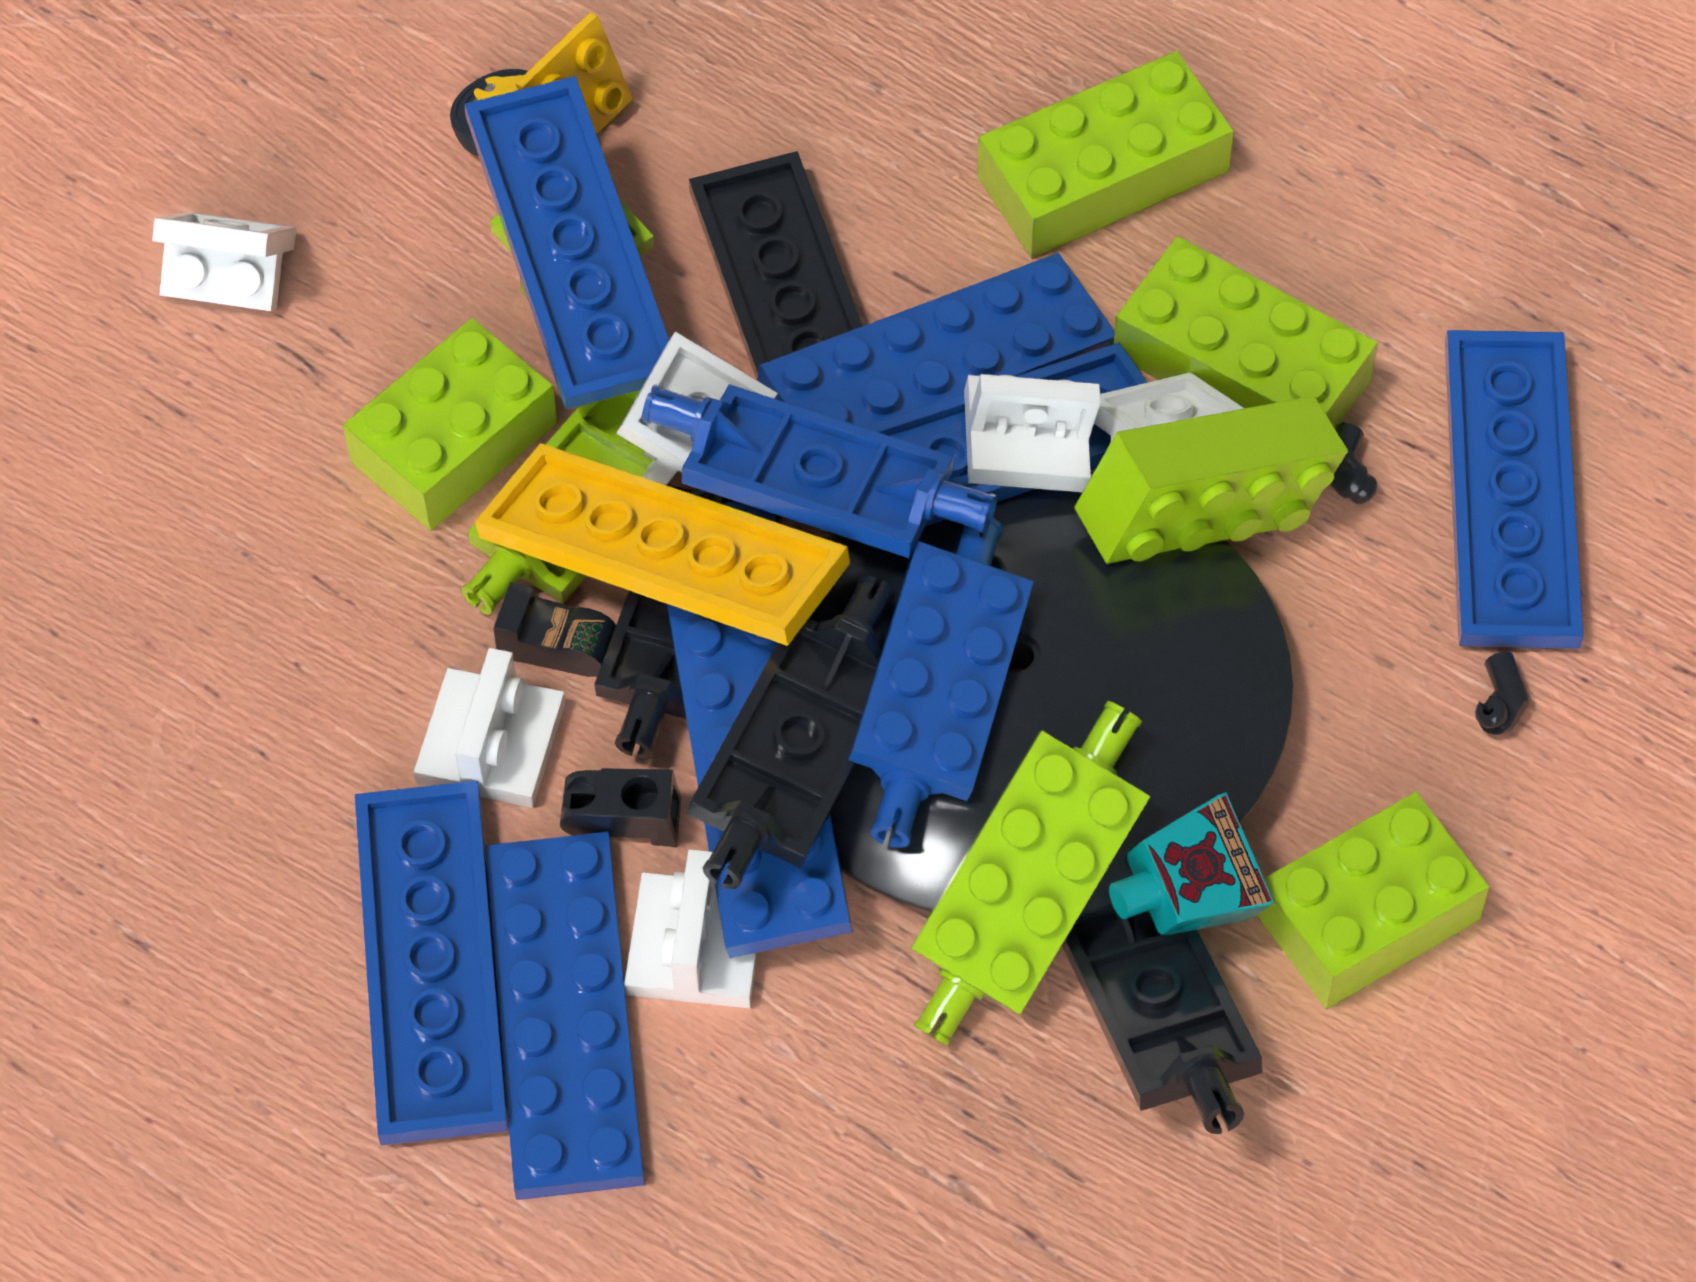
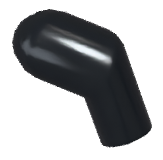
(1351, 476)
(1509, 696)

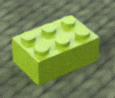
(451, 423)
(1372, 899)

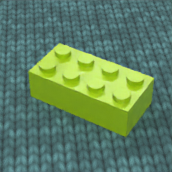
(1104, 154)
(1241, 335)
(1210, 479)

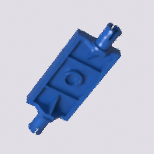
(816, 468)
(939, 677)

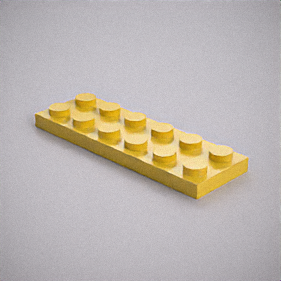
(664, 543)

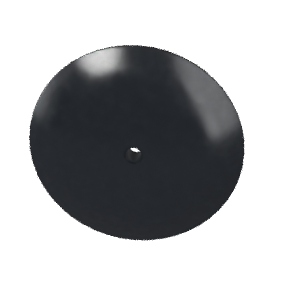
(1168, 638)

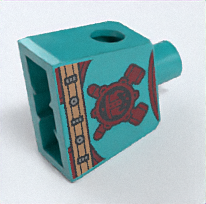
(1194, 873)

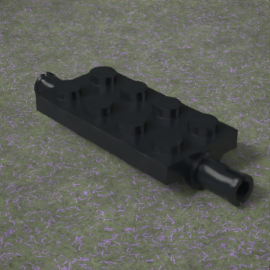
(643, 666)
(793, 740)
(1164, 1013)

